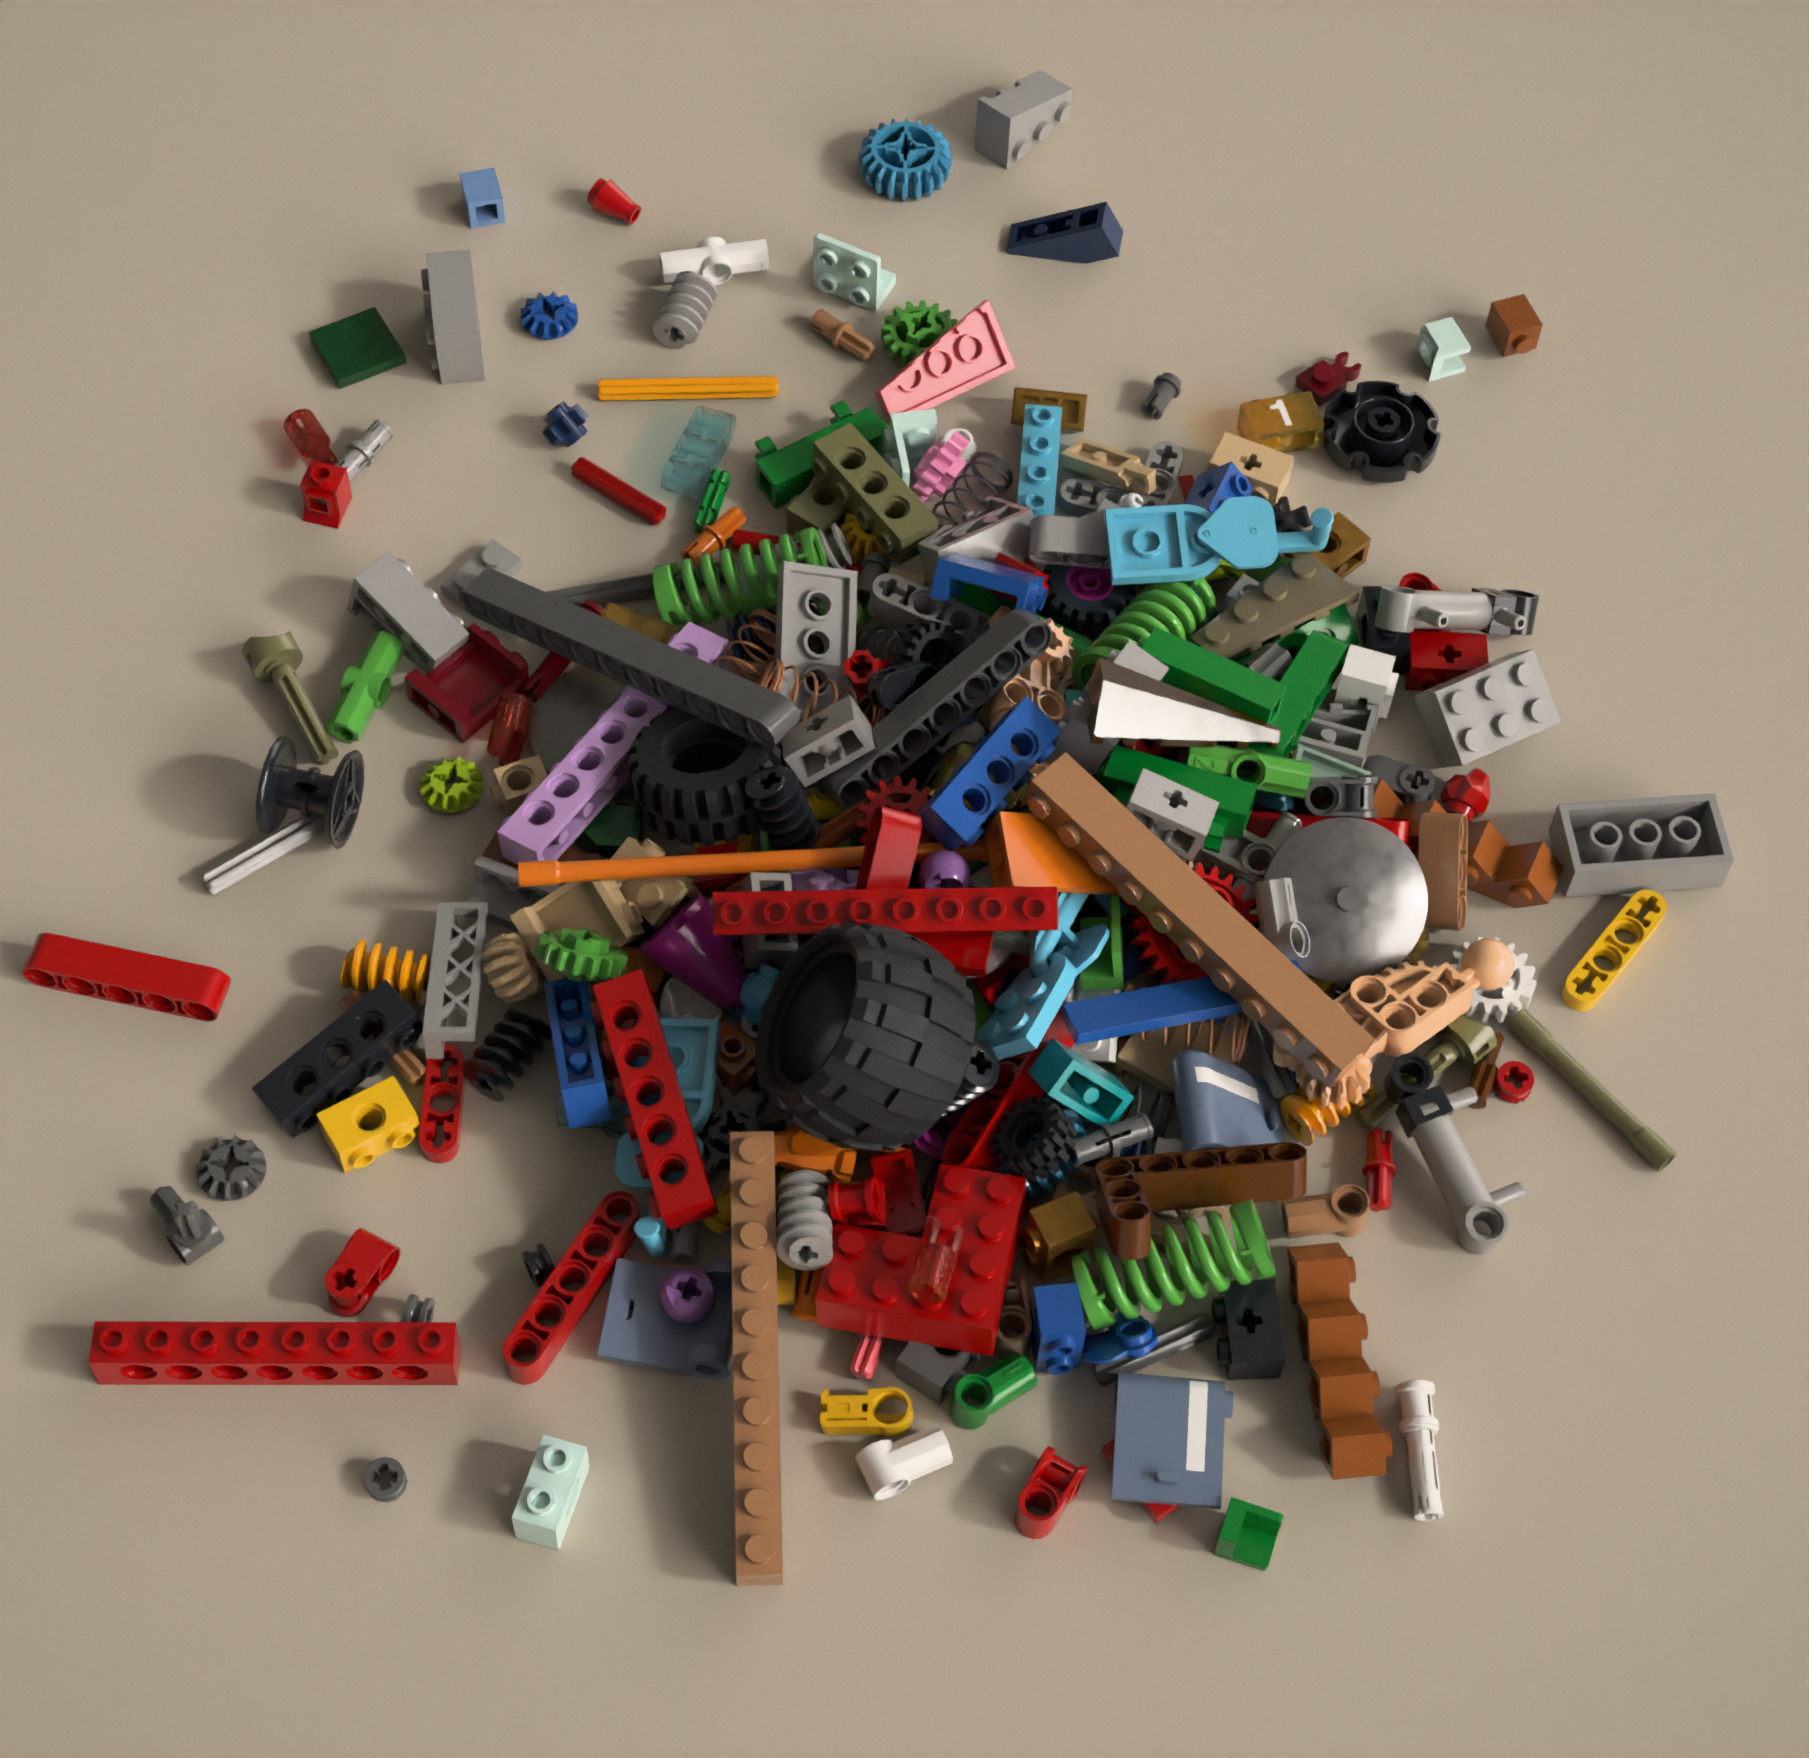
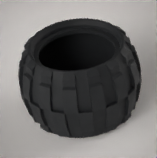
(865, 1037)

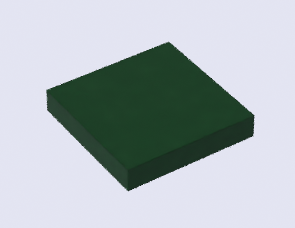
(357, 347)

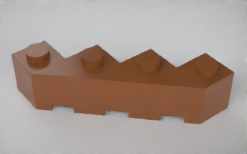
(1509, 874)
(1340, 1379)

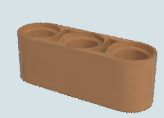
(1444, 867)

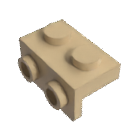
(653, 896)

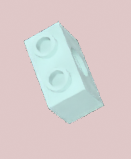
(550, 1492)

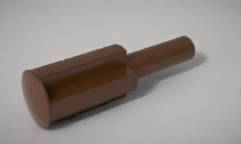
(1484, 1074)

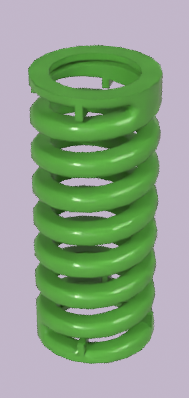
(668, 590)
(1141, 615)
(1250, 1247)

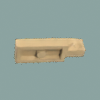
(1109, 466)

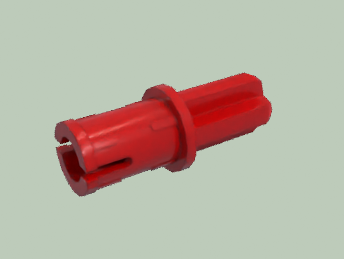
(1379, 1169)

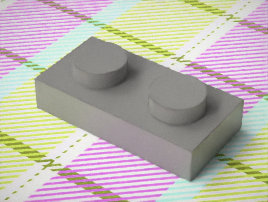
(490, 556)

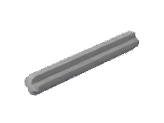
(263, 852)

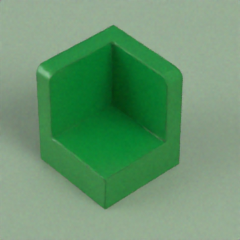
(1248, 1534)

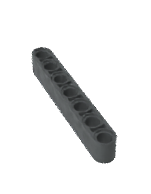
(941, 705)

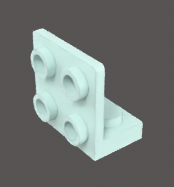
(850, 272)
(909, 440)

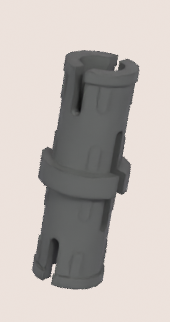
(1132, 1131)

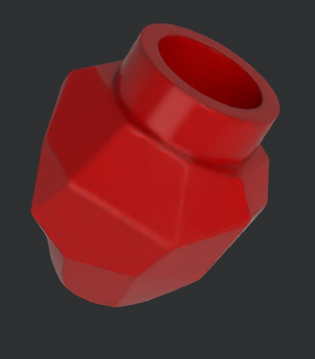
(1467, 794)

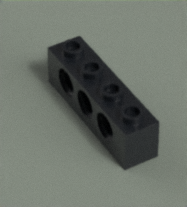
(344, 1037)

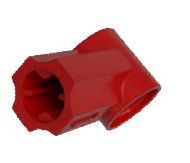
(860, 669)

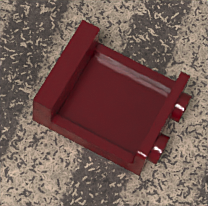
(468, 684)

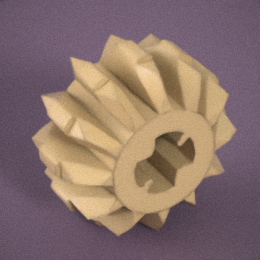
(512, 968)

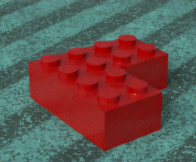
(871, 1269)

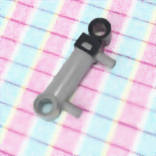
(1482, 610)
(1427, 1118)

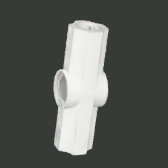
(716, 259)

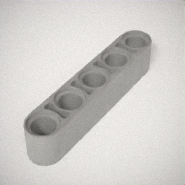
(1069, 541)

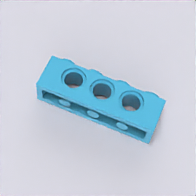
(1039, 458)

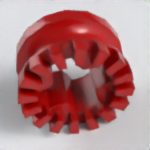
(1506, 1089)

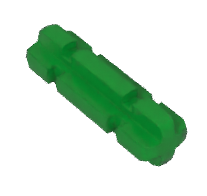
(711, 499)

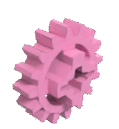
(939, 467)

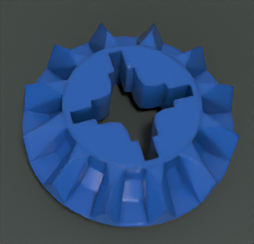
(541, 325)

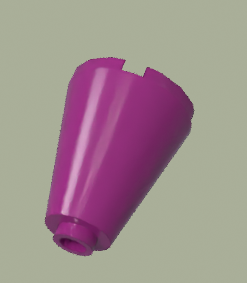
(697, 956)

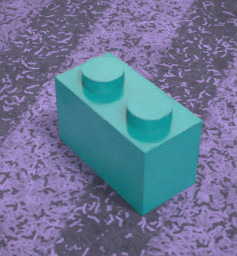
(1080, 1083)

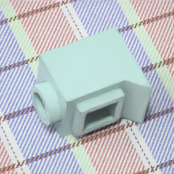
(1440, 348)

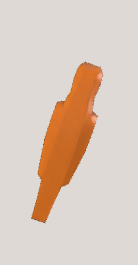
(801, 1151)

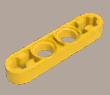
(1617, 951)

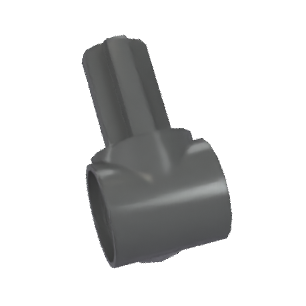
(189, 1230)

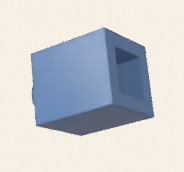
(482, 197)

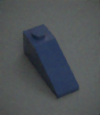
(1071, 235)

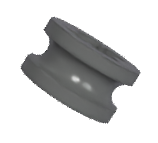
(418, 1310)
(396, 1470)

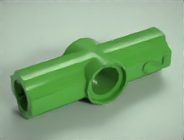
(365, 687)
(1273, 772)

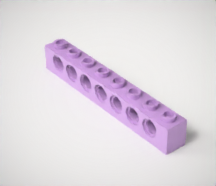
(594, 767)

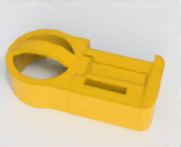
(857, 1413)

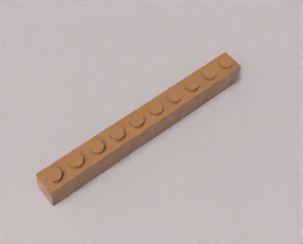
(1198, 920)
(755, 1360)

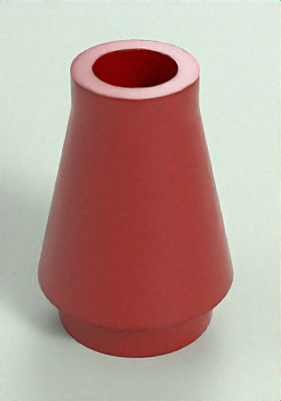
(612, 201)

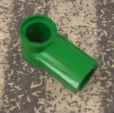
(993, 1388)

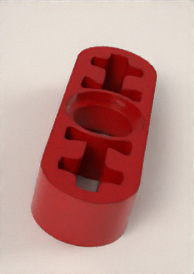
(450, 1119)

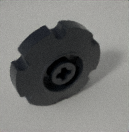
(1380, 431)

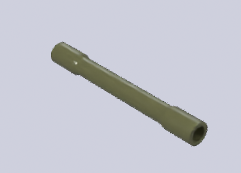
(1640, 1136)

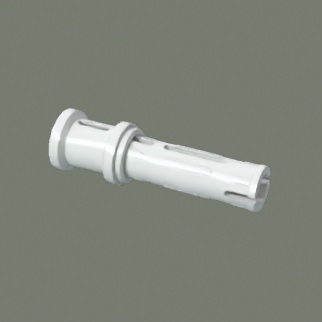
(1419, 1430)

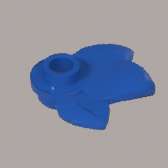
(1125, 1338)

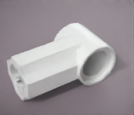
(893, 1466)

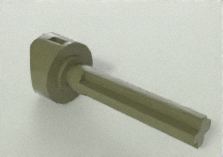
(276, 660)
(1459, 1041)

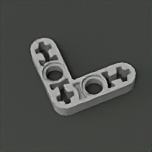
(1089, 489)

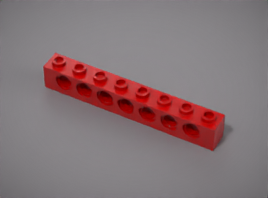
(901, 909)
(275, 1353)

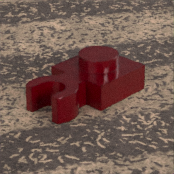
(1327, 379)

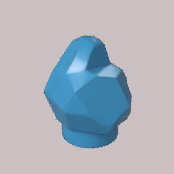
(756, 991)

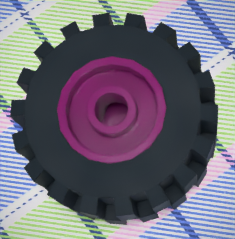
(1084, 599)

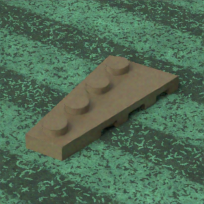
(1274, 607)

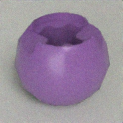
(944, 870)
(676, 1286)

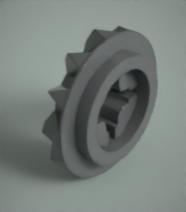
(243, 1179)

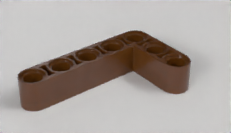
(1169, 1181)

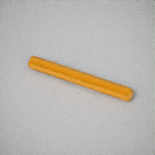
(688, 388)

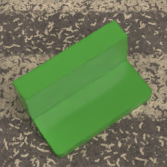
(1108, 968)

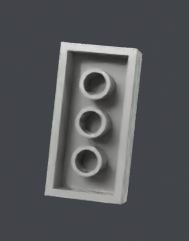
(1640, 845)

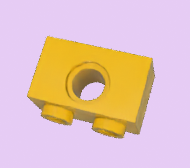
(378, 1104)

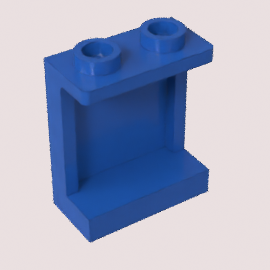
(958, 568)

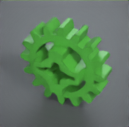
(914, 330)
(581, 954)

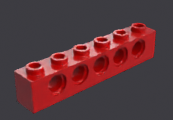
(692, 1196)

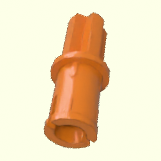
(714, 535)

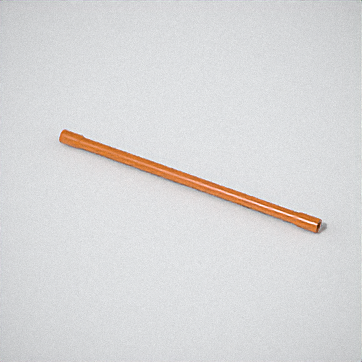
(555, 872)

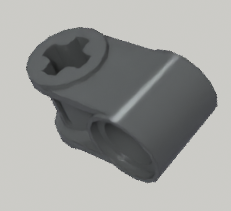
(1402, 777)
(1347, 796)

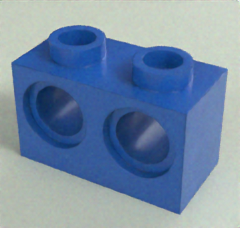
(1057, 1328)

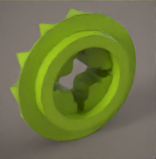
(461, 795)

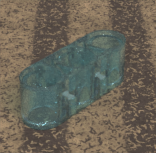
(698, 452)

